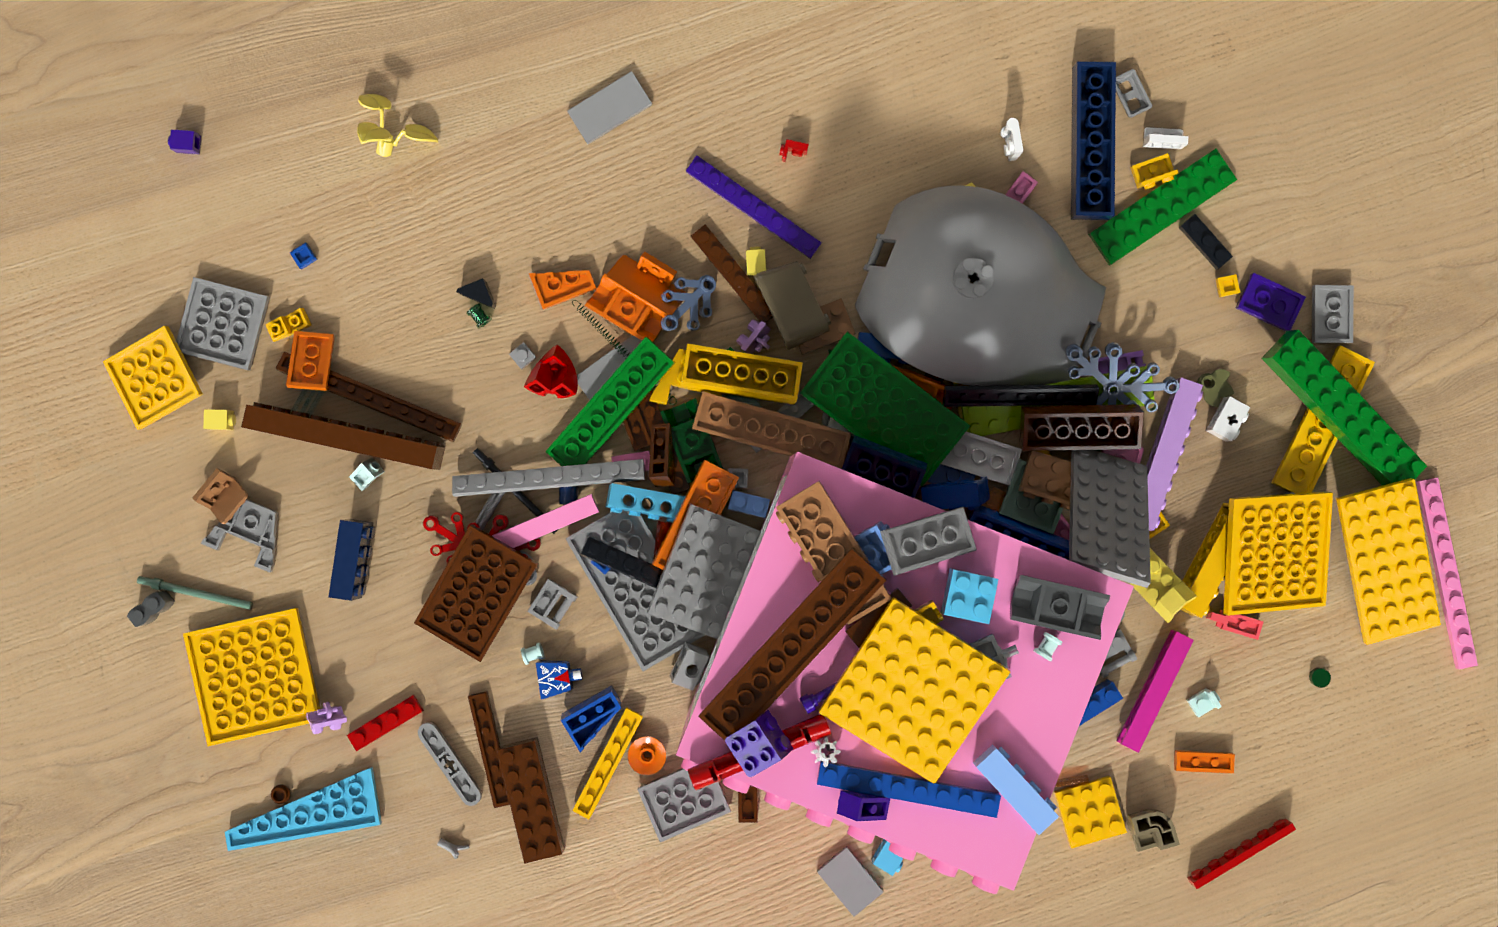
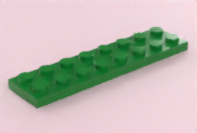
(1162, 207)
(611, 405)

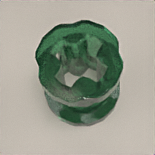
(479, 316)

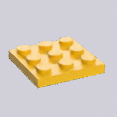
(1090, 812)

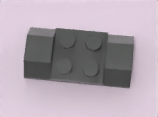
(1058, 606)

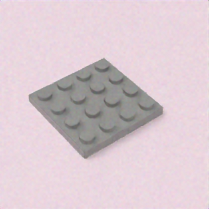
(222, 323)

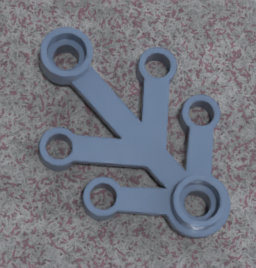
(690, 301)

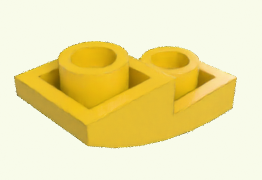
(286, 325)

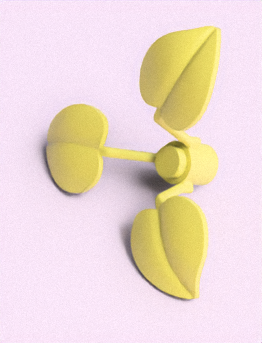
(371, 132)

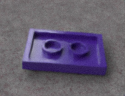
(1270, 302)

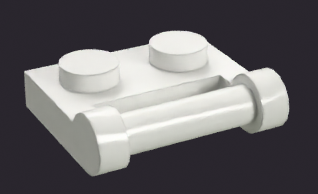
(1012, 136)

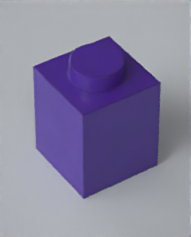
(184, 142)

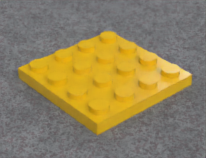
(152, 377)

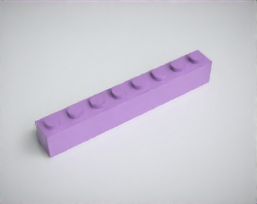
(1169, 445)

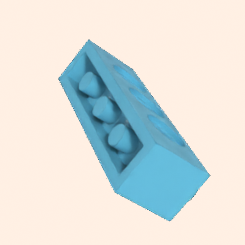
(617, 492)

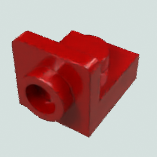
(796, 148)

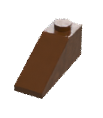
(661, 456)

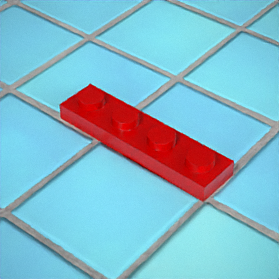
(385, 723)

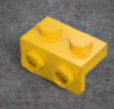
(1152, 171)

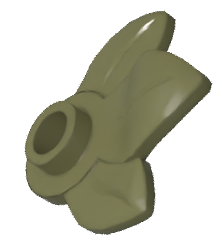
(1217, 387)

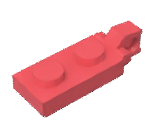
(1237, 624)

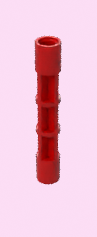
(727, 765)

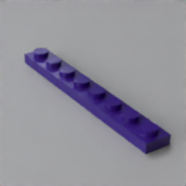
(753, 207)

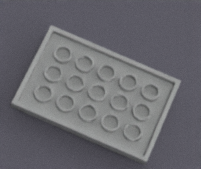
(703, 571)

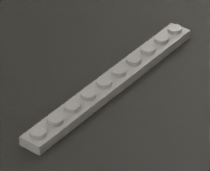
(548, 477)

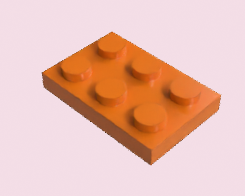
(310, 360)

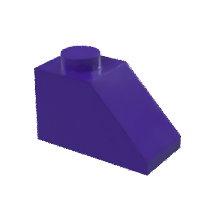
(862, 806)

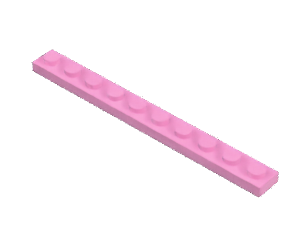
(1446, 573)

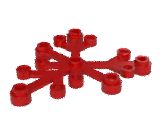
(460, 533)

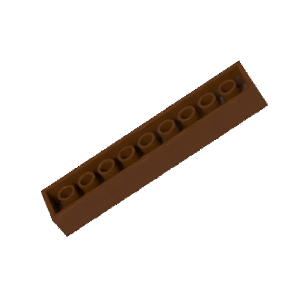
(338, 435)

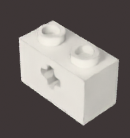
(1219, 424)

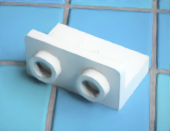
(1164, 138)

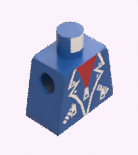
(556, 677)

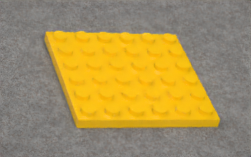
(1277, 552)
(252, 676)
(914, 690)

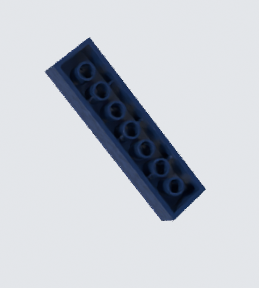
(1093, 141)

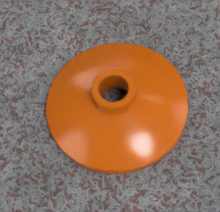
(642, 764)

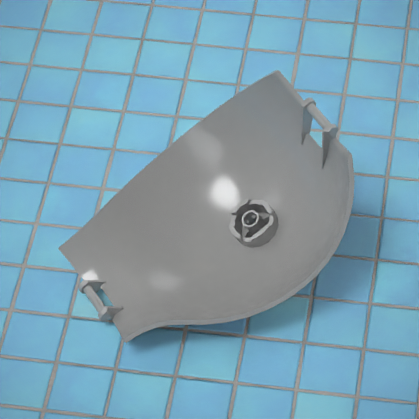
(1006, 324)

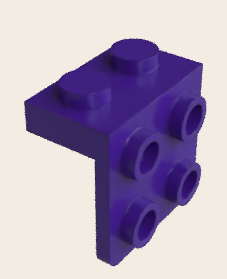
(759, 744)

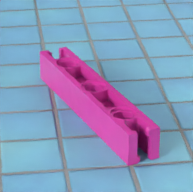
(1155, 690)

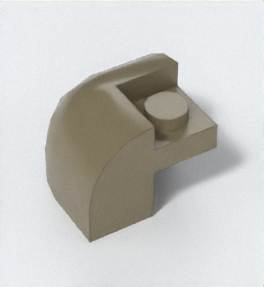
(1151, 830)

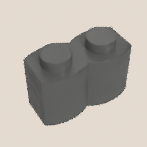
(150, 608)

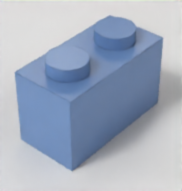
(749, 504)

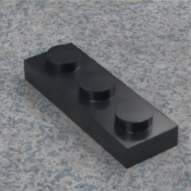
(1205, 241)

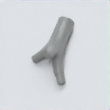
(452, 848)

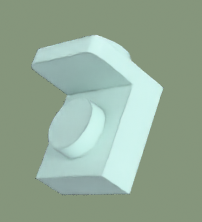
(366, 473)
(1204, 702)

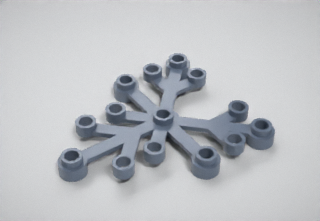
(1135, 387)

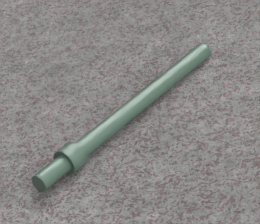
(159, 584)

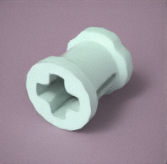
(1048, 646)
(532, 653)

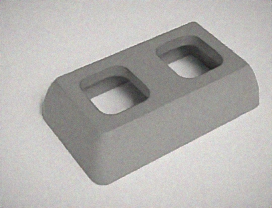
(1136, 92)

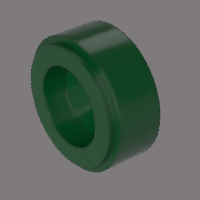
(1320, 677)

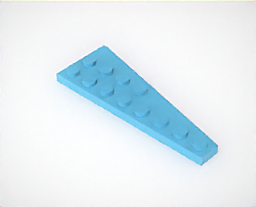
(333, 809)

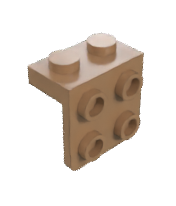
(221, 495)

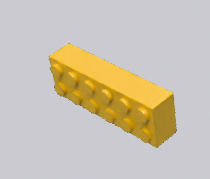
(741, 374)
(1208, 566)

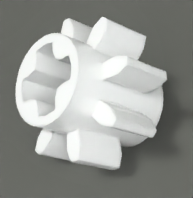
(829, 747)

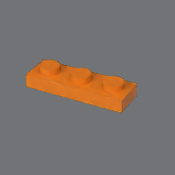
(1204, 761)

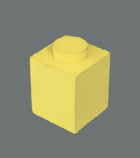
(755, 260)
(219, 419)

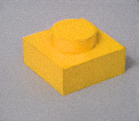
(1227, 285)

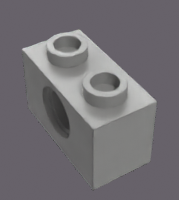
(689, 655)

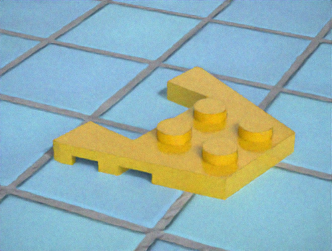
(673, 378)

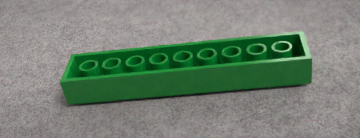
(1342, 409)

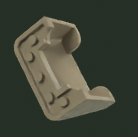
(792, 303)

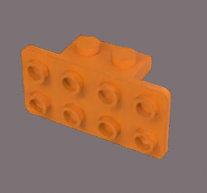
(646, 281)

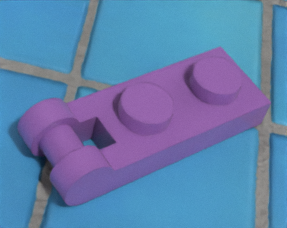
(1123, 361)

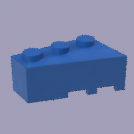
(957, 494)
(590, 716)

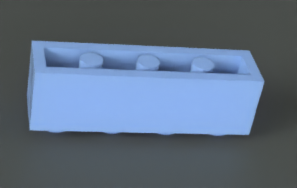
(1015, 789)

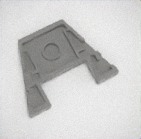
(251, 523)

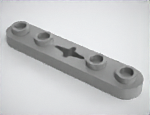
(460, 780)

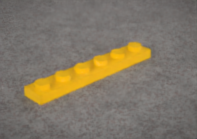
(607, 763)

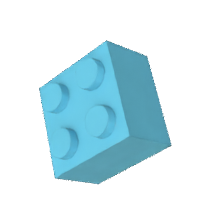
(969, 596)

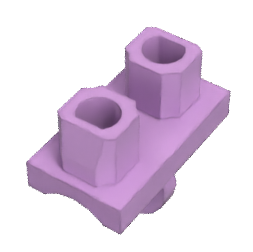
(757, 339)
(325, 717)

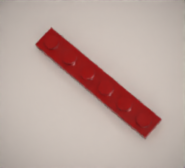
(1238, 855)

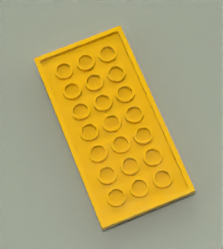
(1388, 561)

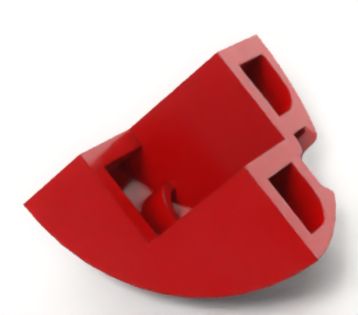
(553, 375)

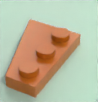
(561, 286)

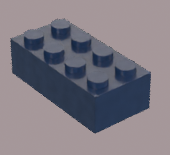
(885, 466)
(351, 559)

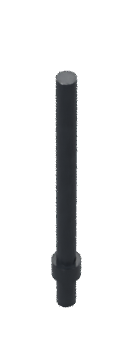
(489, 464)

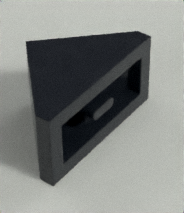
(479, 292)

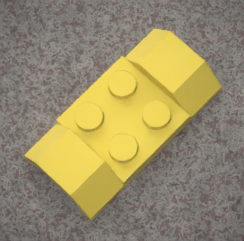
(1166, 591)

